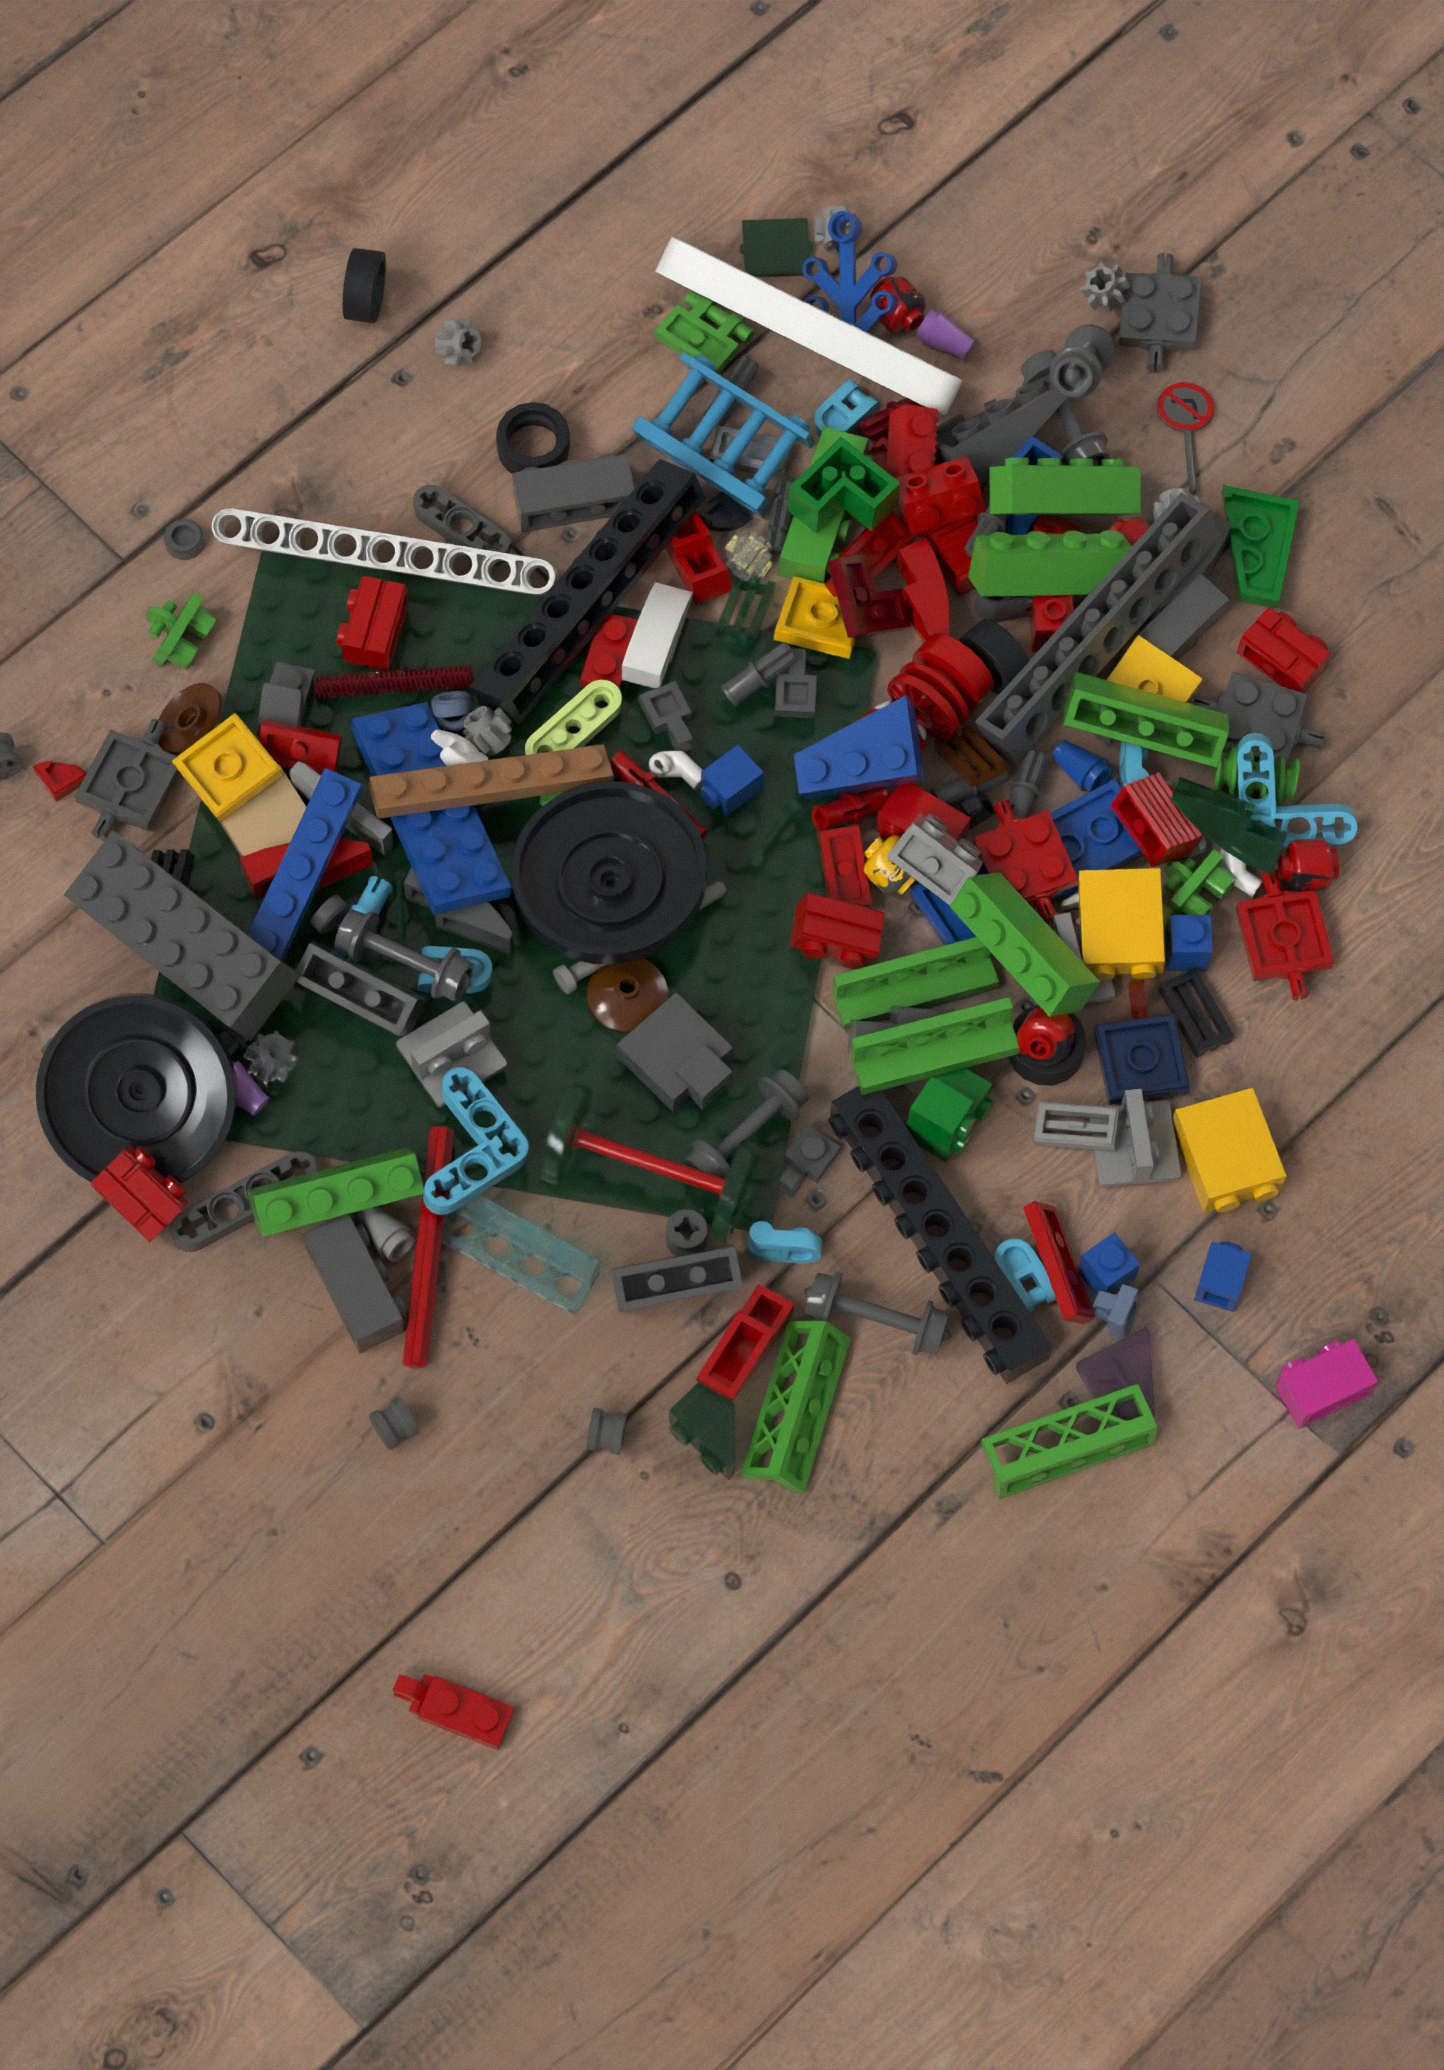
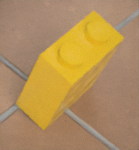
(1121, 922)
(1229, 1151)

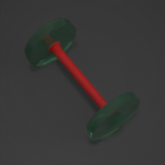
(568, 1133)

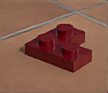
(861, 607)

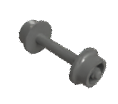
(1080, 364)
(1082, 446)
(359, 933)
(782, 1094)
(824, 1297)

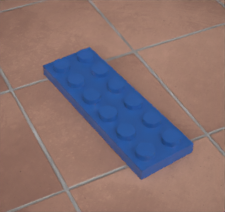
(1090, 837)
(445, 845)

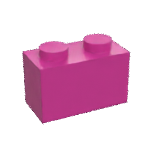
(1325, 1382)

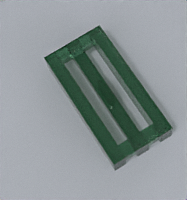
(752, 587)

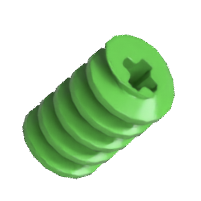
(1285, 778)

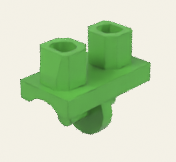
(191, 617)
(1208, 875)

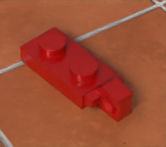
(878, 546)
(456, 1709)

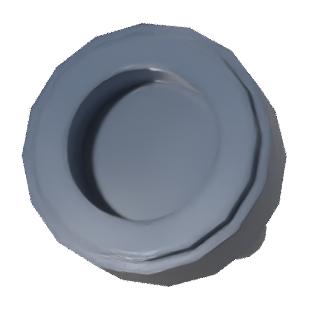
(451, 705)

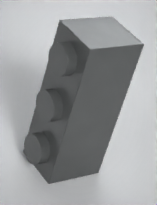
(571, 491)
(360, 989)
(676, 1278)
(355, 1282)

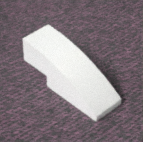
(656, 635)

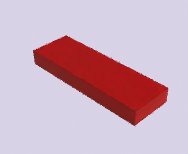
(1059, 1262)

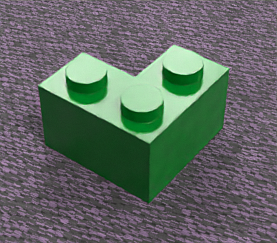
(843, 480)
(948, 1110)

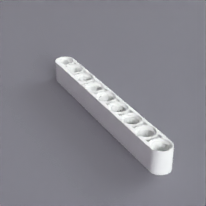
(809, 326)
(366, 551)

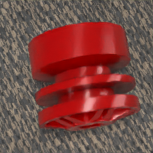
(943, 683)

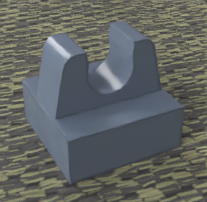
(1118, 1310)

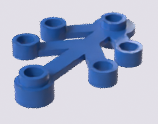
(849, 292)

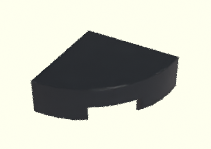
(723, 514)
(978, 808)

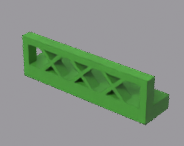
(914, 981)
(934, 1046)
(804, 1404)
(1074, 1455)

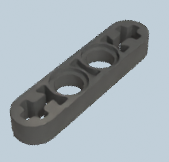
(238, 1195)

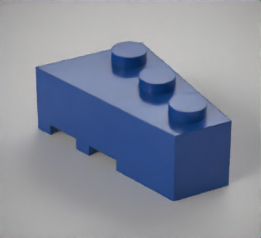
(864, 755)

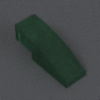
(1229, 825)

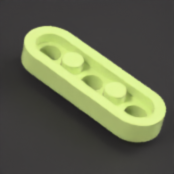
(579, 713)

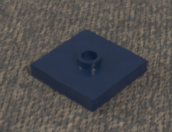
(1142, 1056)

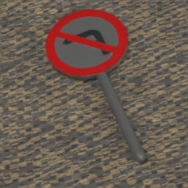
(1186, 409)

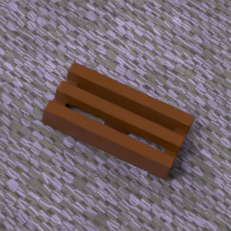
(978, 755)

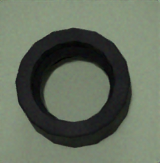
(364, 285)
(527, 415)
(997, 650)
(1055, 1073)

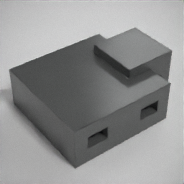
(678, 1055)

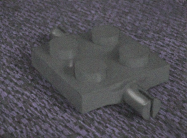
(1160, 312)
(1263, 709)
(128, 780)

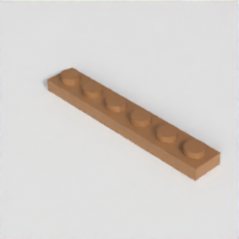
(488, 781)

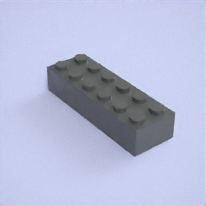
(182, 935)

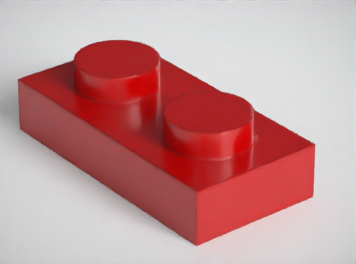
(608, 651)
(292, 744)
(844, 865)

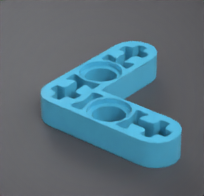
(1266, 808)
(486, 1153)

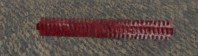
(388, 682)

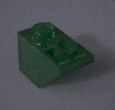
(708, 1425)

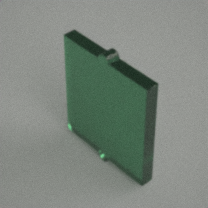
(775, 246)

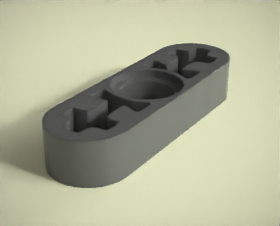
(433, 519)

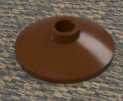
(189, 717)
(623, 1010)

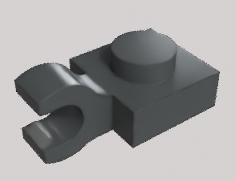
(796, 690)
(668, 711)
(807, 1157)

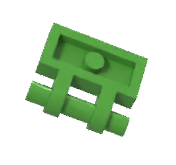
(690, 334)

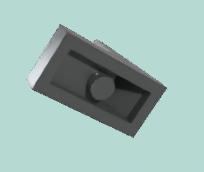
(286, 695)

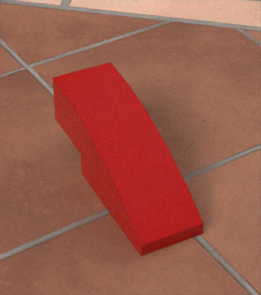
(698, 561)
(925, 589)
(262, 865)
(746, 1342)

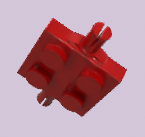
(1028, 857)
(1284, 935)

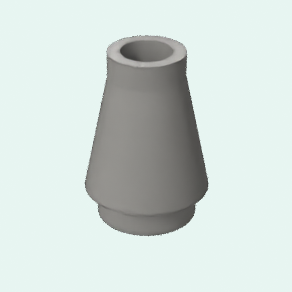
(387, 1234)

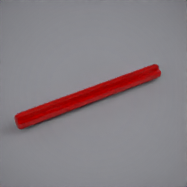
(426, 1256)

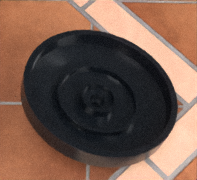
(609, 872)
(140, 1077)

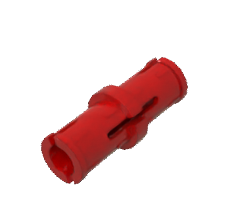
(849, 808)

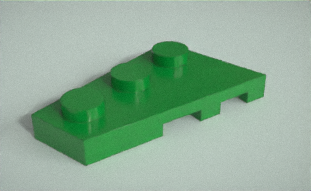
(1259, 542)

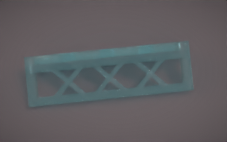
(532, 1242)

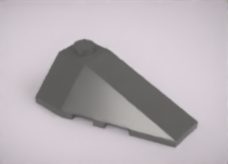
(999, 429)

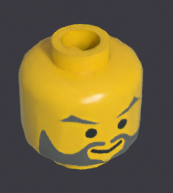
(884, 872)

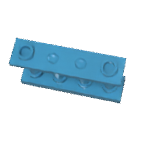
(721, 471)

